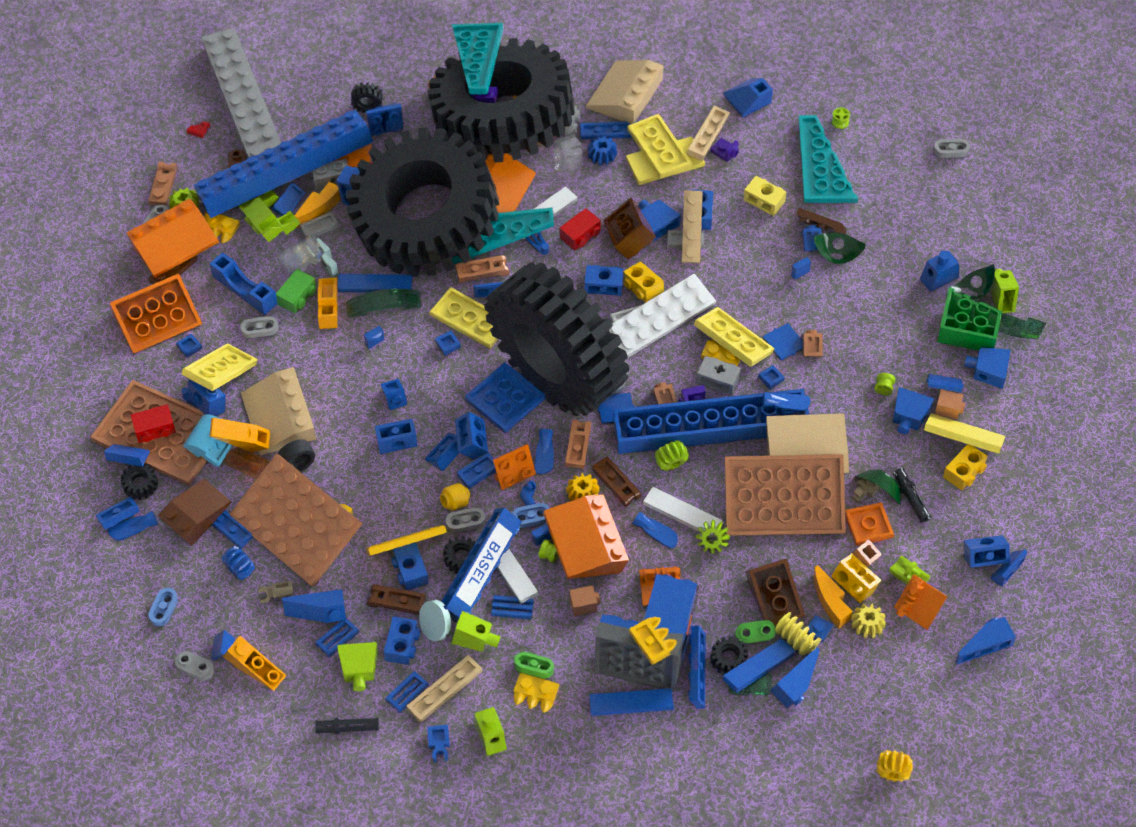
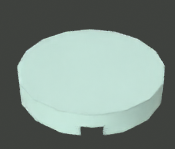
(434, 620)

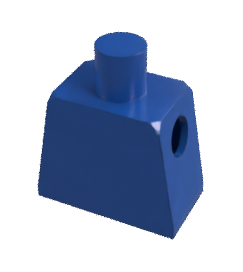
(660, 217)
(940, 271)
(990, 365)
(911, 410)

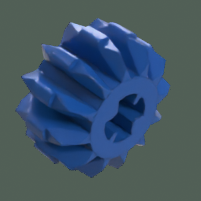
(602, 150)
(238, 563)

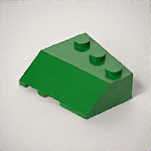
(968, 322)

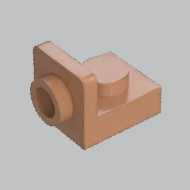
(812, 343)
(664, 393)

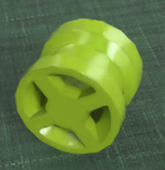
(844, 116)
(884, 384)
(548, 551)

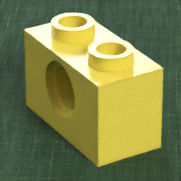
(764, 195)

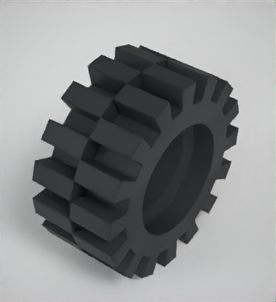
(366, 97)
(142, 490)
(453, 547)
(725, 645)

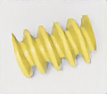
(795, 635)

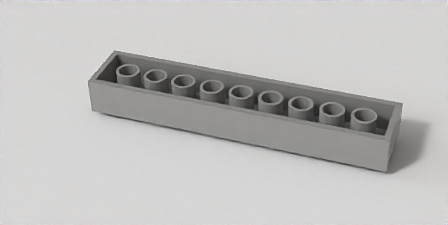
(240, 92)

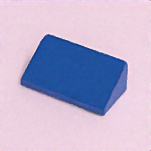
(484, 290)
(444, 452)
(126, 455)
(1006, 570)
(221, 644)

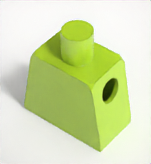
(1004, 283)
(474, 633)
(358, 663)
(488, 727)

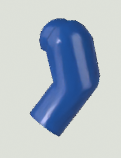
(527, 493)

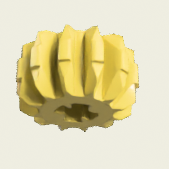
(868, 620)

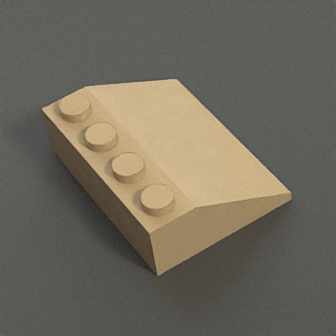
(626, 89)
(279, 407)
(807, 435)

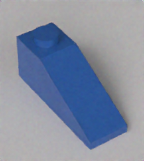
(319, 607)
(990, 638)
(796, 682)

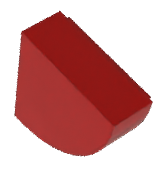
(199, 130)

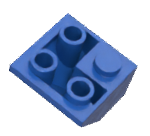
(750, 96)
(385, 119)

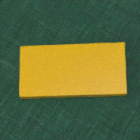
(404, 540)

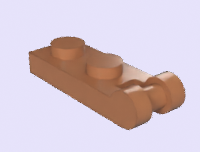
(162, 184)
(482, 268)
(578, 444)

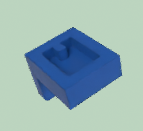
(808, 237)
(394, 394)

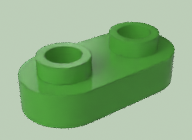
(755, 631)
(534, 665)

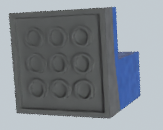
(620, 655)

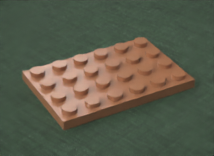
(166, 453)
(785, 495)
(295, 519)

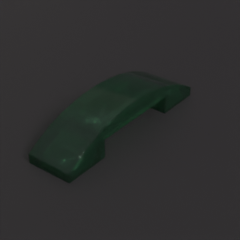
(383, 300)
(1018, 327)

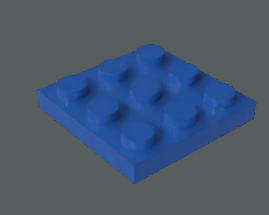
(505, 397)

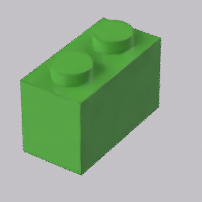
(296, 291)

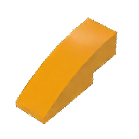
(319, 204)
(327, 303)
(831, 598)

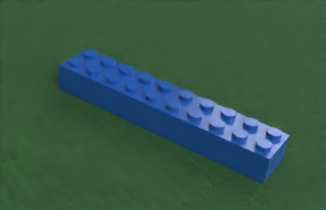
(283, 163)
(695, 422)

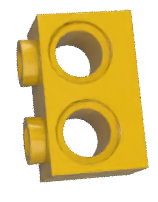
(643, 282)
(962, 465)
(856, 578)

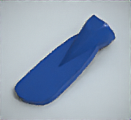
(786, 401)
(544, 452)
(132, 526)
(656, 530)

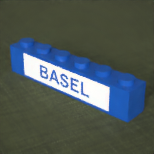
(481, 563)

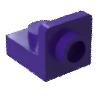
(487, 98)
(725, 149)
(692, 394)

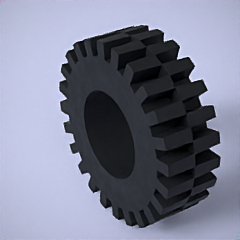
(514, 125)
(432, 238)
(557, 338)

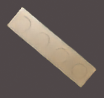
(708, 133)
(692, 227)
(444, 689)

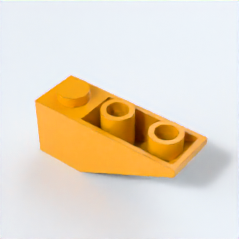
(239, 434)
(253, 663)

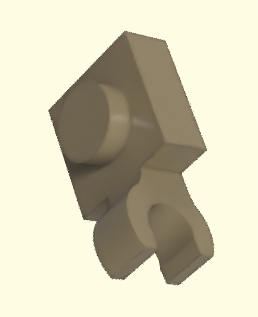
(864, 488)
(278, 590)

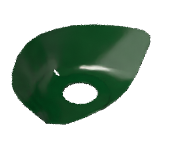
(851, 249)
(987, 275)
(884, 481)

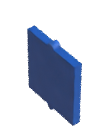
(784, 341)
(945, 383)
(614, 402)

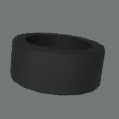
(298, 454)

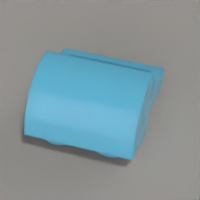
(202, 445)

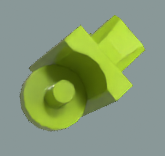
(904, 570)

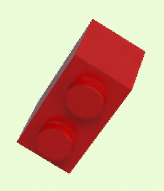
(580, 229)
(153, 423)

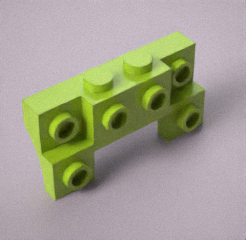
(263, 220)

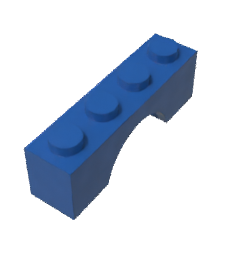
(257, 295)

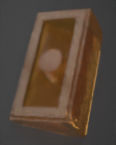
(246, 462)

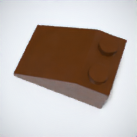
(629, 229)
(194, 510)
(775, 591)

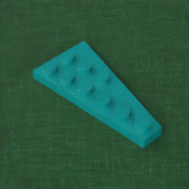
(478, 52)
(821, 170)
(513, 227)

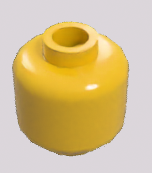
(455, 497)

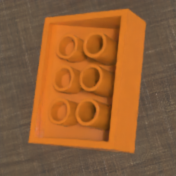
(511, 181)
(172, 237)
(155, 313)
(586, 537)

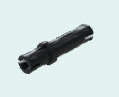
(908, 488)
(321, 726)

